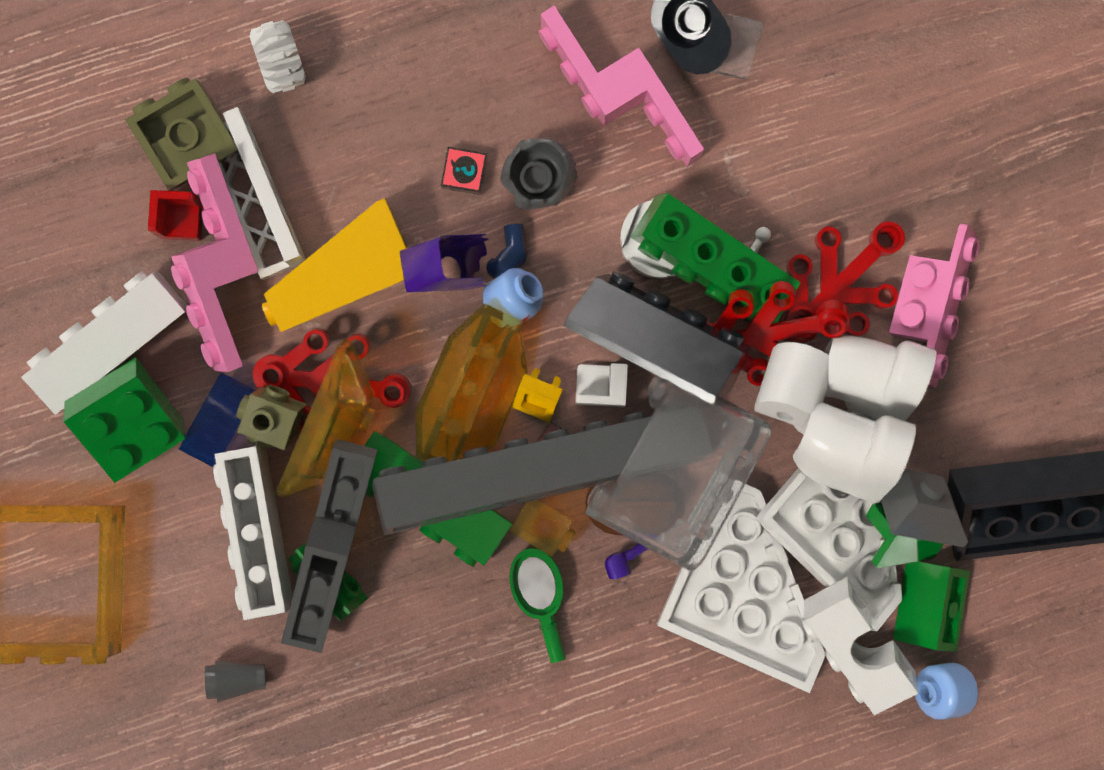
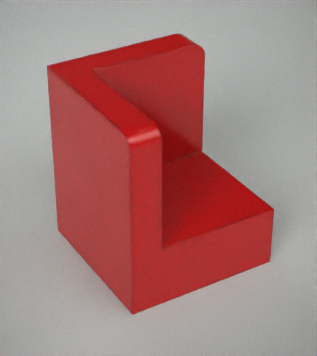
(175, 215)

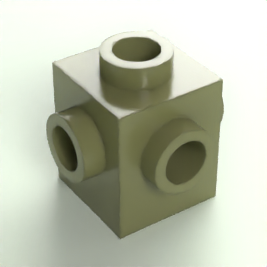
(270, 417)

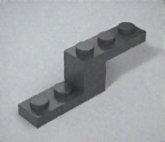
(328, 545)

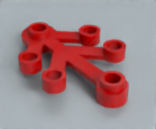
(837, 286)
(763, 335)
(313, 379)

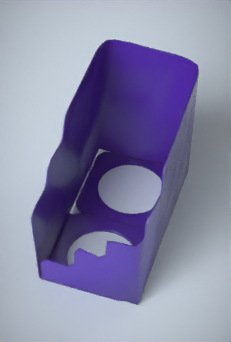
(424, 269)

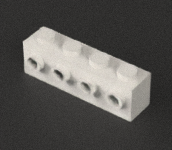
(106, 341)
(253, 531)

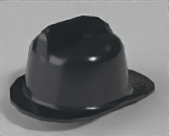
(692, 33)

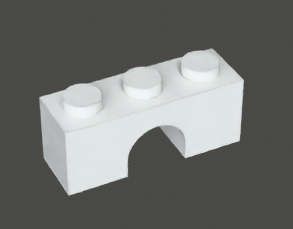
(876, 674)

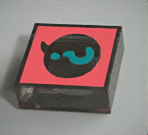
(464, 170)

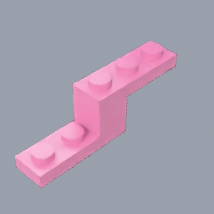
(620, 87)
(213, 263)

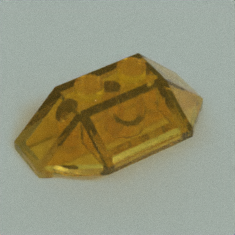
(471, 386)
(337, 413)

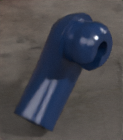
(512, 255)

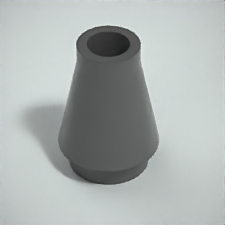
(232, 679)

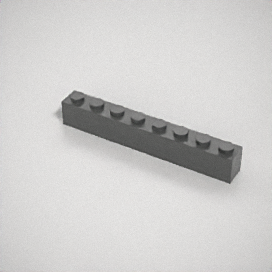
(505, 476)

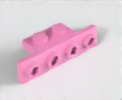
(932, 297)

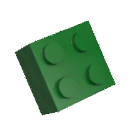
(124, 420)

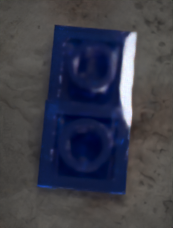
(216, 420)

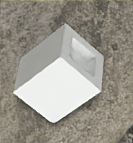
(601, 385)

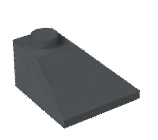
(923, 509)

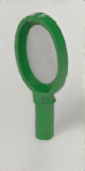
(539, 594)

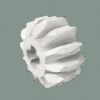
(277, 56)

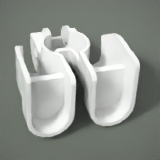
(871, 378)

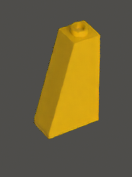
(344, 269)

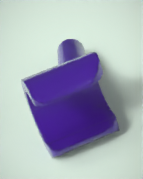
(617, 564)

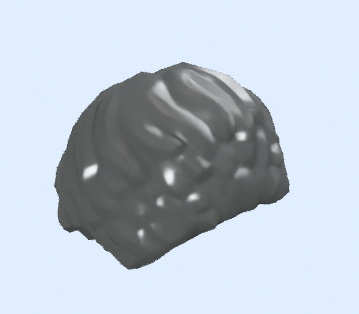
(539, 173)

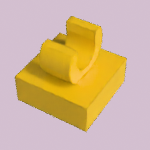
(537, 396)

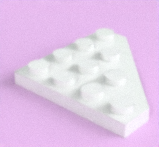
(833, 539)
(746, 601)

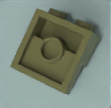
(180, 130)

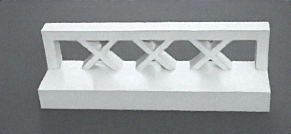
(267, 198)

